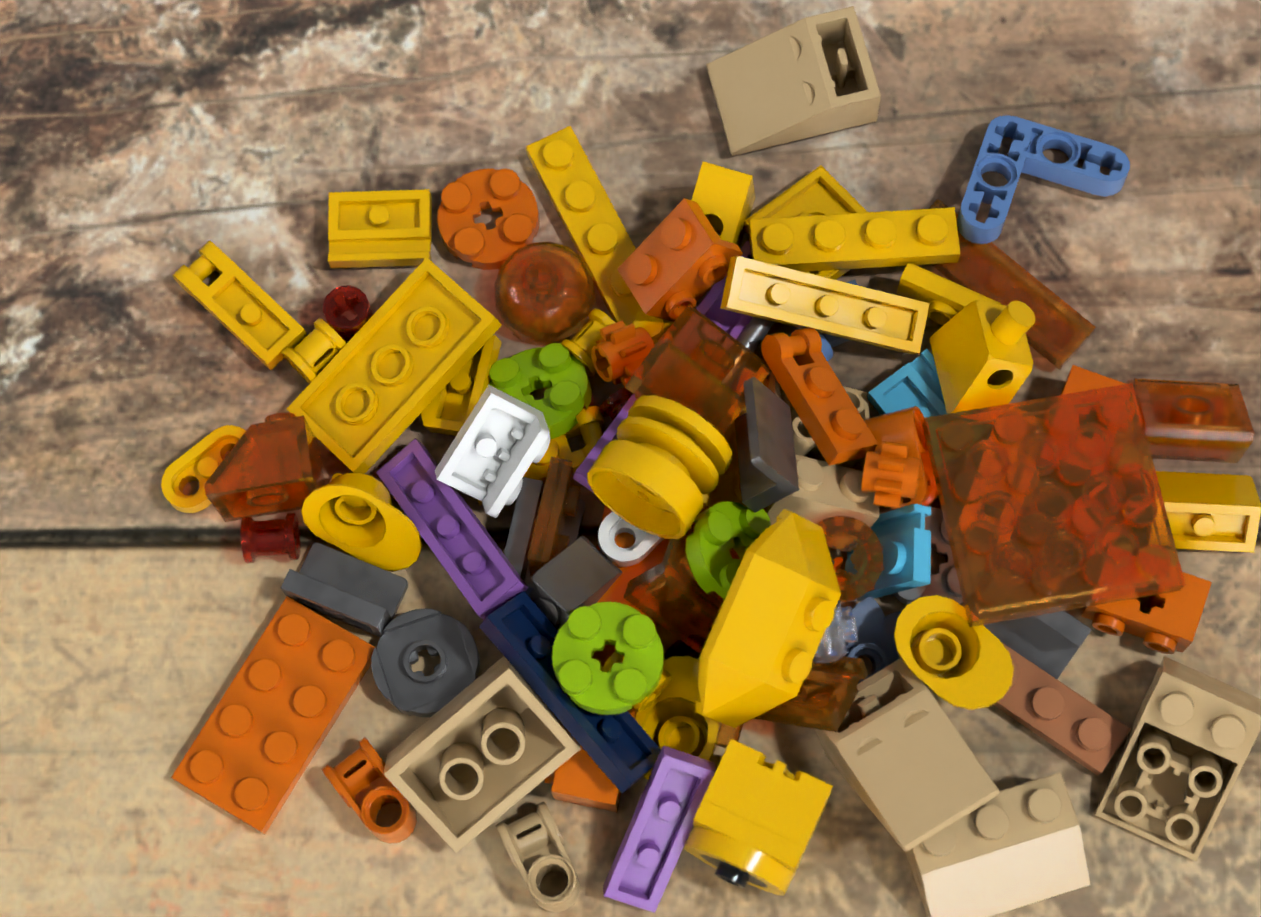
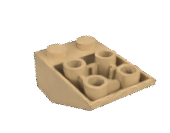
(796, 83)
(823, 488)
(906, 757)
(1181, 758)

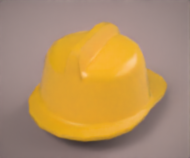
(360, 519)
(954, 660)
(672, 715)

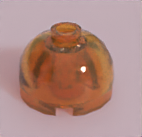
(544, 293)

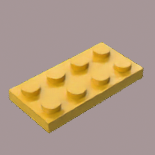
(394, 366)

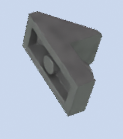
(572, 580)

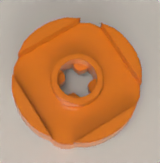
(483, 190)

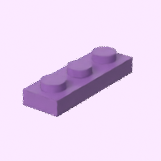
(658, 829)

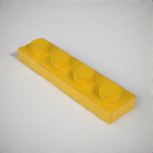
(856, 239)
(824, 305)

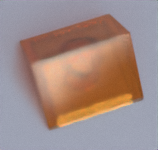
(1194, 420)

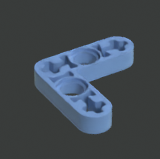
(1027, 157)

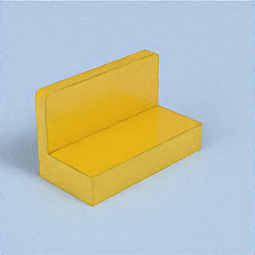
(1211, 510)

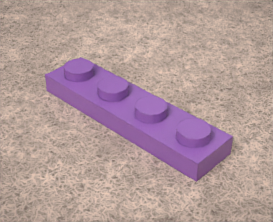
(451, 530)

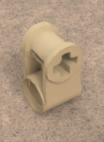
(537, 850)

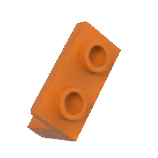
(677, 262)

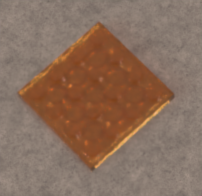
(1052, 505)

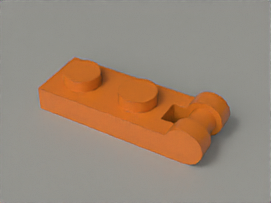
(818, 395)

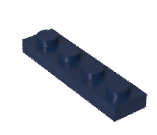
(612, 741)

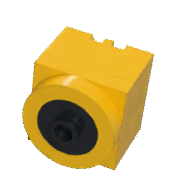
(756, 820)

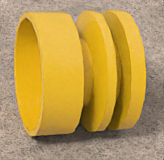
(660, 466)

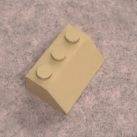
(479, 755)
(1003, 854)

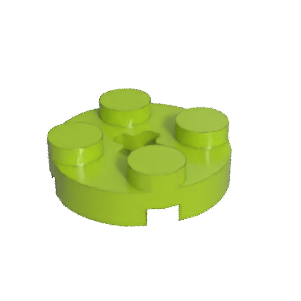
(551, 369)
(715, 533)
(589, 631)

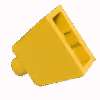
(725, 199)
(983, 354)

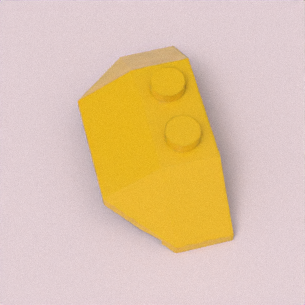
(769, 623)

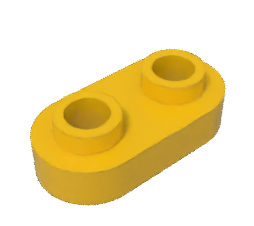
(198, 466)

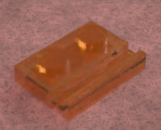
(558, 500)
(822, 696)

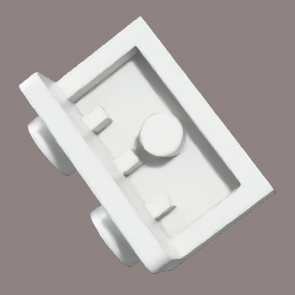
(495, 450)

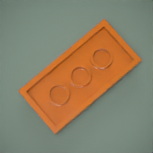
(275, 715)

